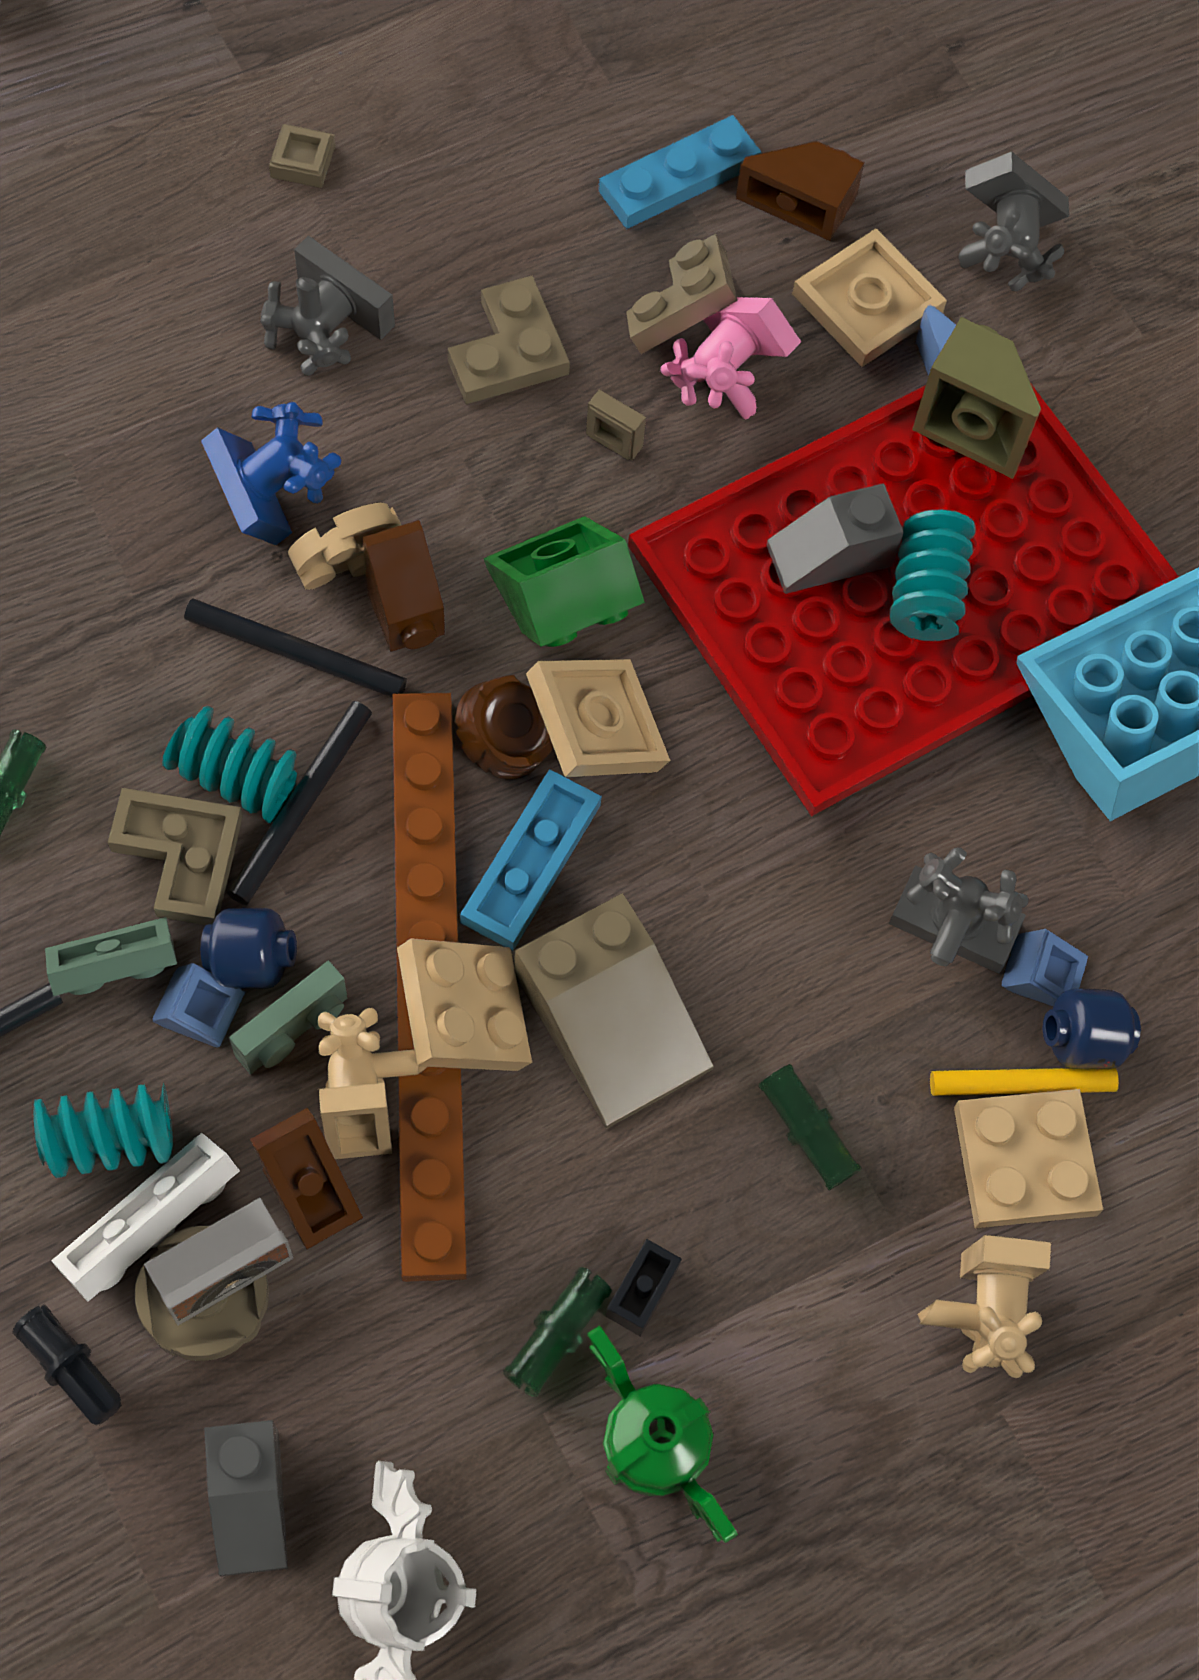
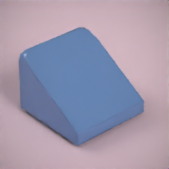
(932, 335)
(1043, 966)
(198, 1005)

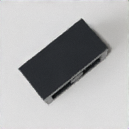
(643, 1287)

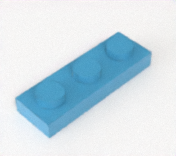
(677, 172)
(530, 860)

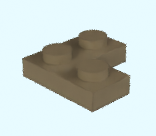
(698, 290)
(520, 352)
(192, 839)

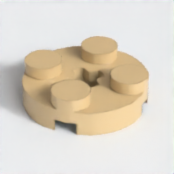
(341, 548)

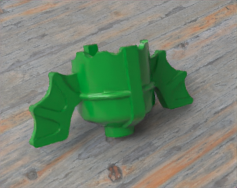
(653, 1466)

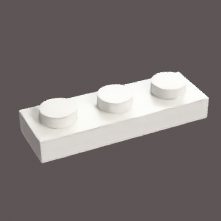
(145, 1217)

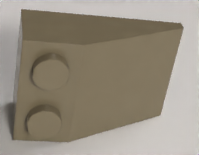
(612, 1010)

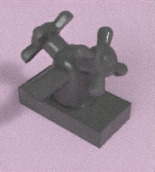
(1022, 206)
(326, 295)
(960, 912)

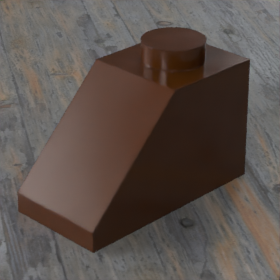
(802, 185)
(403, 586)

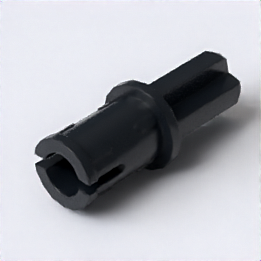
(67, 1364)

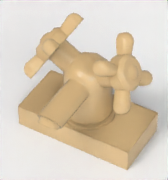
(355, 1094)
(999, 1316)

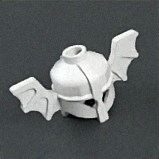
(396, 1584)

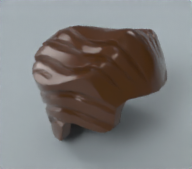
(503, 728)

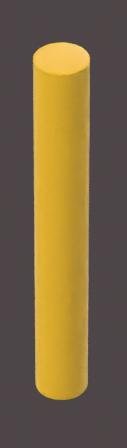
(1022, 1081)

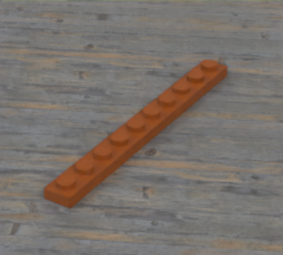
(427, 910)

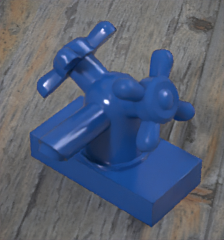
(254, 476)

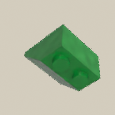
(566, 581)

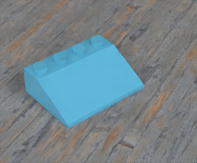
(1126, 696)

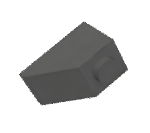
(837, 540)
(246, 1497)

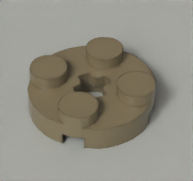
(213, 1331)

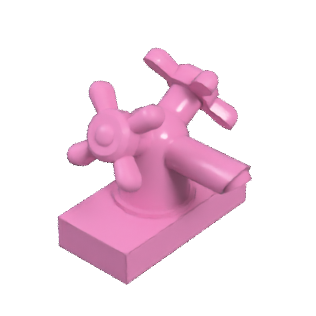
(738, 332)

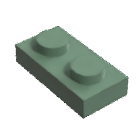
(110, 956)
(272, 1032)

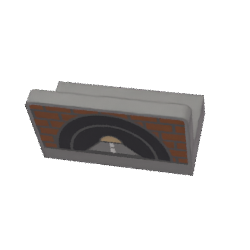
(219, 1261)

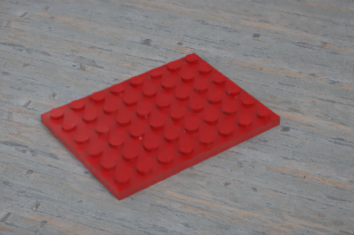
(823, 666)

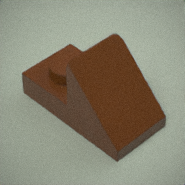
(306, 1178)

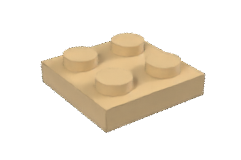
(867, 297)
(597, 717)
(463, 1005)
(1027, 1158)

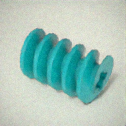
(932, 575)
(232, 764)
(103, 1131)

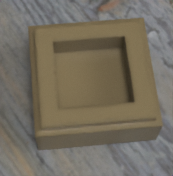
(302, 155)
(615, 425)

